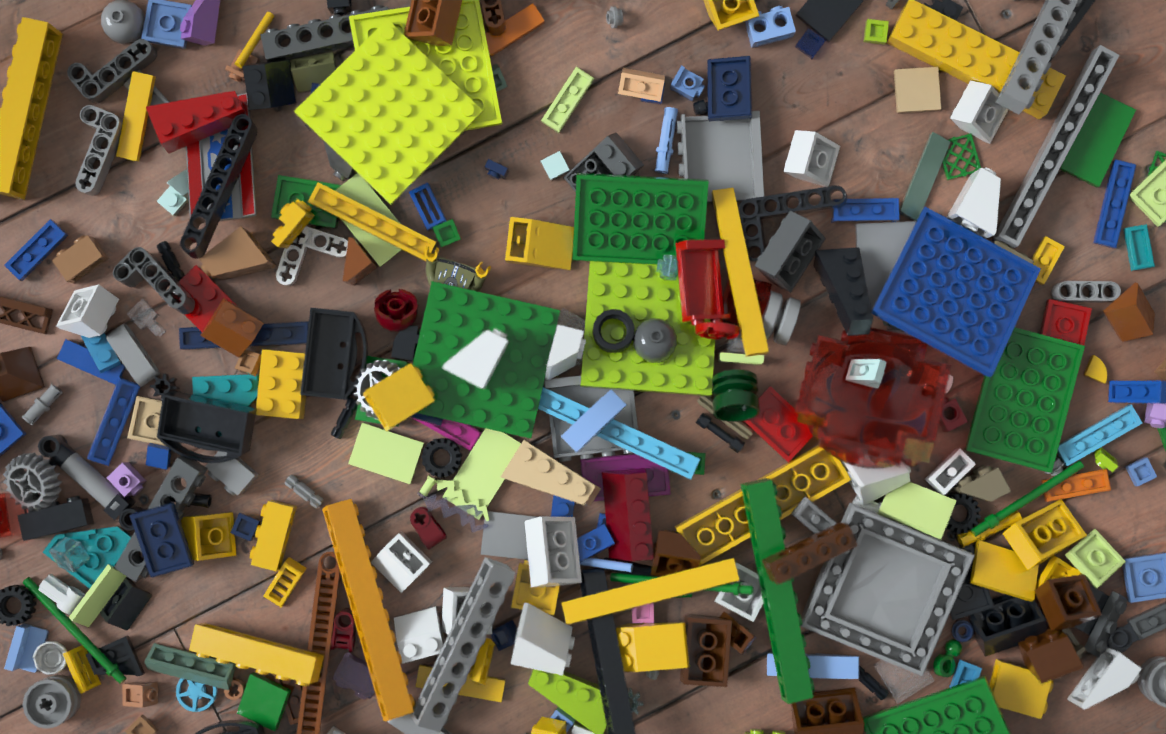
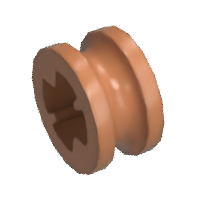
(241, 688)

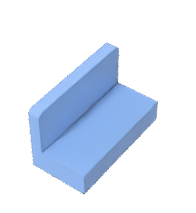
(23, 646)

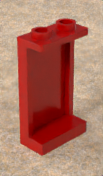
(700, 281)

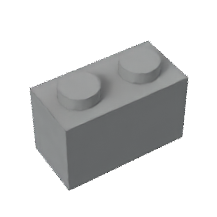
(233, 473)

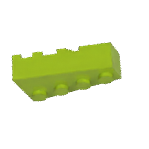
(573, 695)

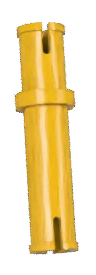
(967, 538)

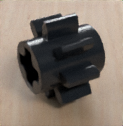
(165, 381)

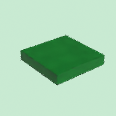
(263, 701)

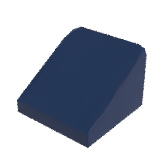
(505, 635)

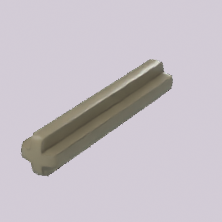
(739, 427)

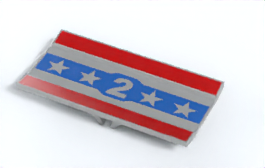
(200, 161)

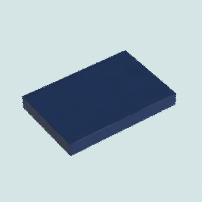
(729, 88)
(162, 539)

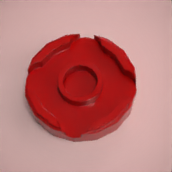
(717, 330)

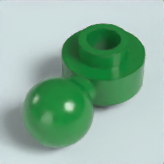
(945, 664)

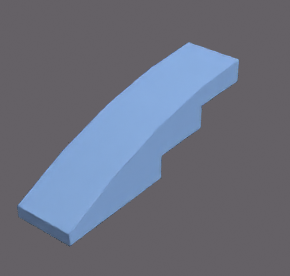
(825, 666)

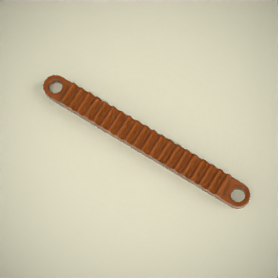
(319, 642)

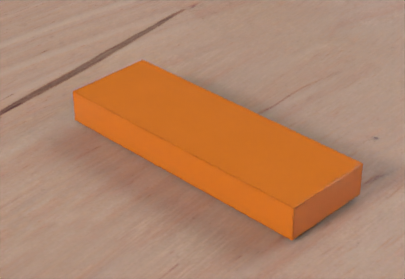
(516, 28)
(1079, 485)

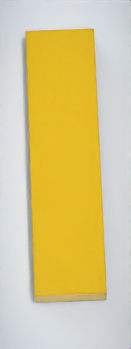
(135, 116)
(491, 691)

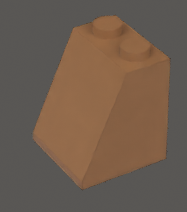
(236, 256)

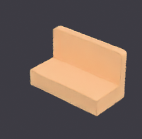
(641, 84)

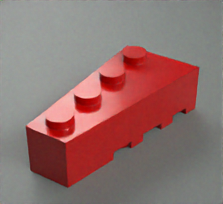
(194, 119)

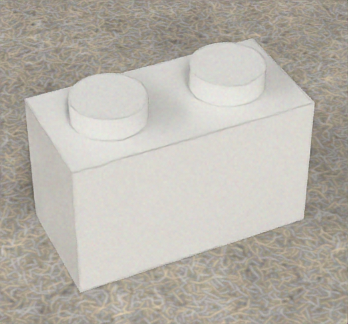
(950, 471)

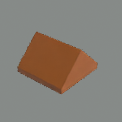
(357, 263)
(1131, 314)

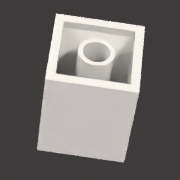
(978, 203)
(479, 359)
(874, 483)
(542, 642)

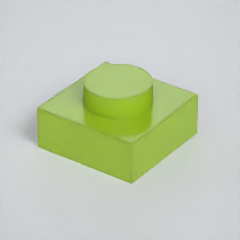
(876, 31)
(1105, 459)

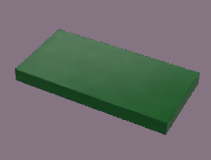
(1098, 140)

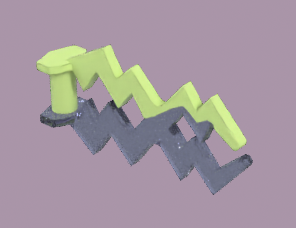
(462, 506)

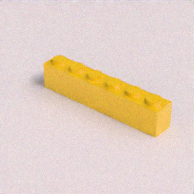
(256, 653)

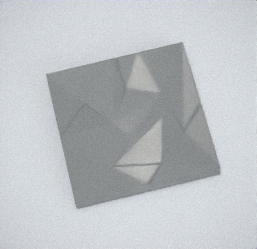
(887, 591)

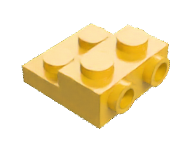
(296, 218)
(540, 597)

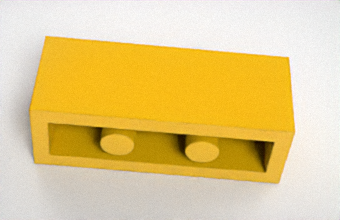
(273, 535)

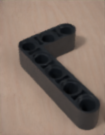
(783, 210)

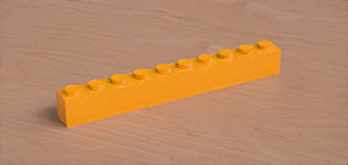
(368, 610)

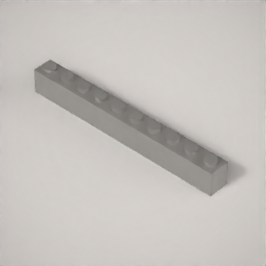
(1056, 146)

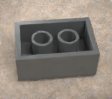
(790, 251)

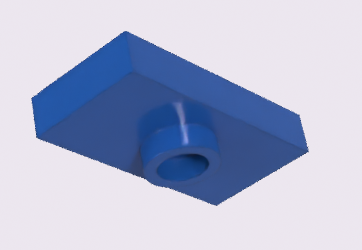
(594, 542)

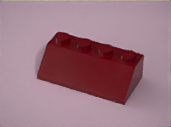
(628, 514)

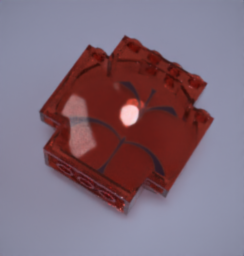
(868, 423)

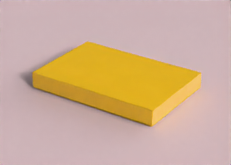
(1002, 571)

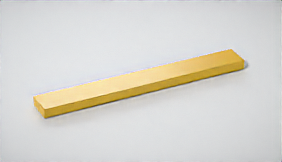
(740, 272)
(650, 591)

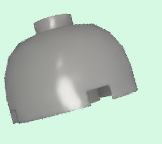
(123, 21)

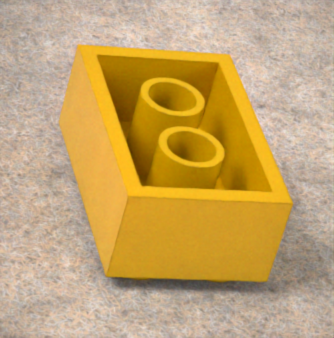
(281, 385)

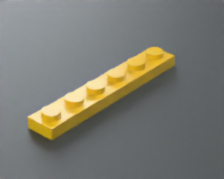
(371, 221)

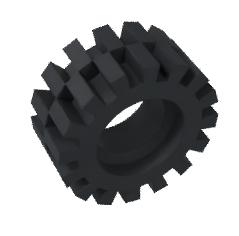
(432, 467)
(972, 514)
(26, 605)

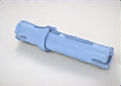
(666, 139)

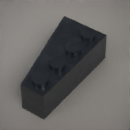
(845, 281)

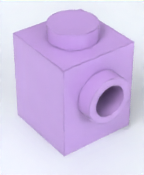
(127, 479)

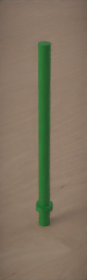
(735, 588)
(112, 669)

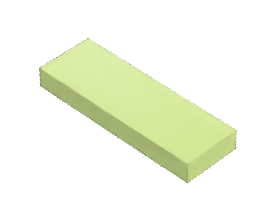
(567, 99)
(97, 596)

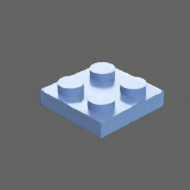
(164, 22)
(1145, 577)

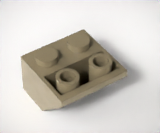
(984, 484)

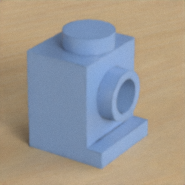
(678, 84)

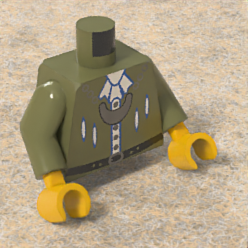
(453, 273)

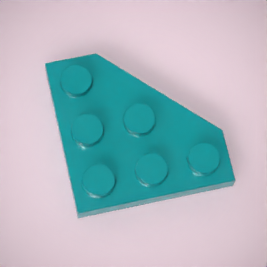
(227, 388)
(102, 546)

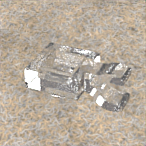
(145, 316)

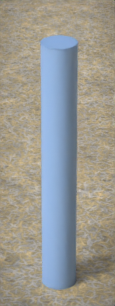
(608, 564)

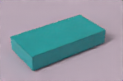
(1139, 247)

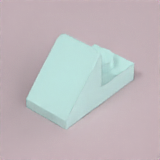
(176, 195)
(866, 372)

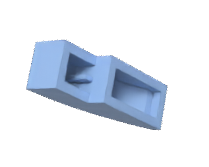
(594, 421)

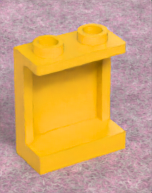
(399, 396)
(1019, 689)

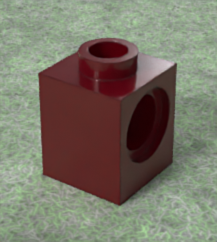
(956, 420)

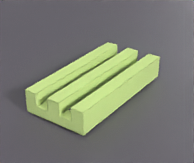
(740, 358)

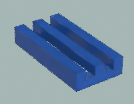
(420, 189)

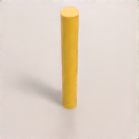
(248, 49)

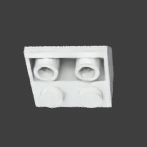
(401, 561)

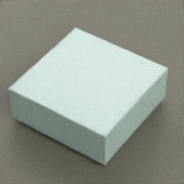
(555, 165)

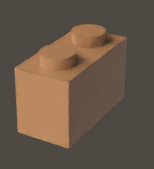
(80, 258)

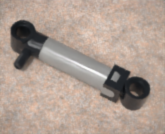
(89, 479)

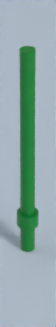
(993, 520)

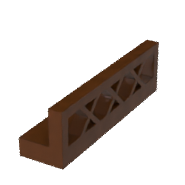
(25, 307)

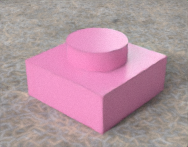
(643, 614)

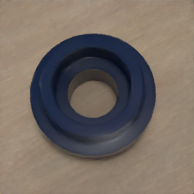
(969, 631)

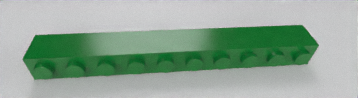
(778, 600)

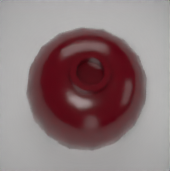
(396, 310)

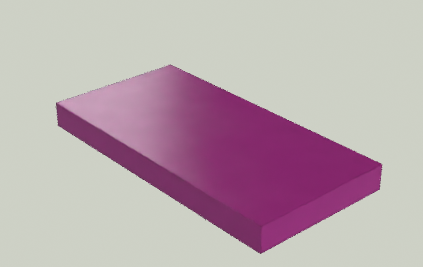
(657, 475)

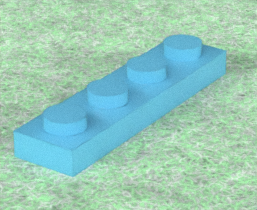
(1098, 435)

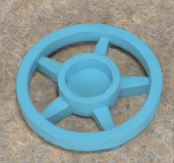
(195, 691)

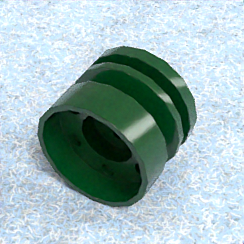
(735, 395)

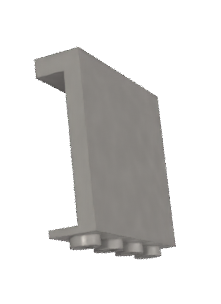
(723, 153)
(588, 397)

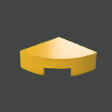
(1096, 370)

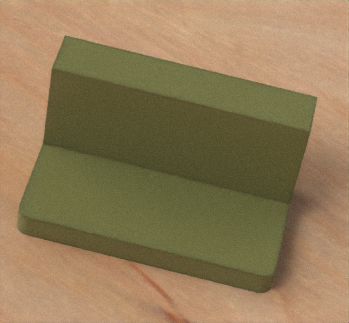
(312, 70)

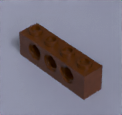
(809, 553)

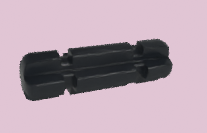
(170, 260)
(344, 418)
(873, 685)

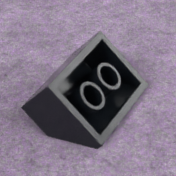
(1007, 624)

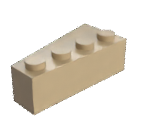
(544, 473)

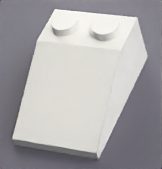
(1104, 678)

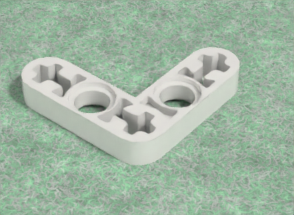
(307, 242)

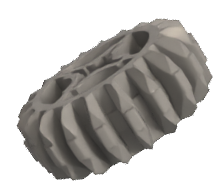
(370, 377)
(38, 479)

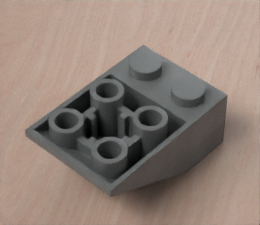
(609, 158)

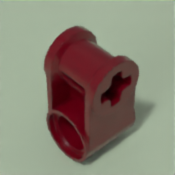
(430, 531)
(343, 635)

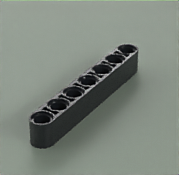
(219, 196)

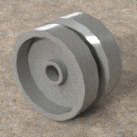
(781, 319)
(1153, 680)
(51, 701)

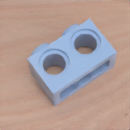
(772, 31)

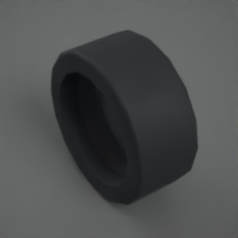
(615, 314)

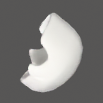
(50, 658)

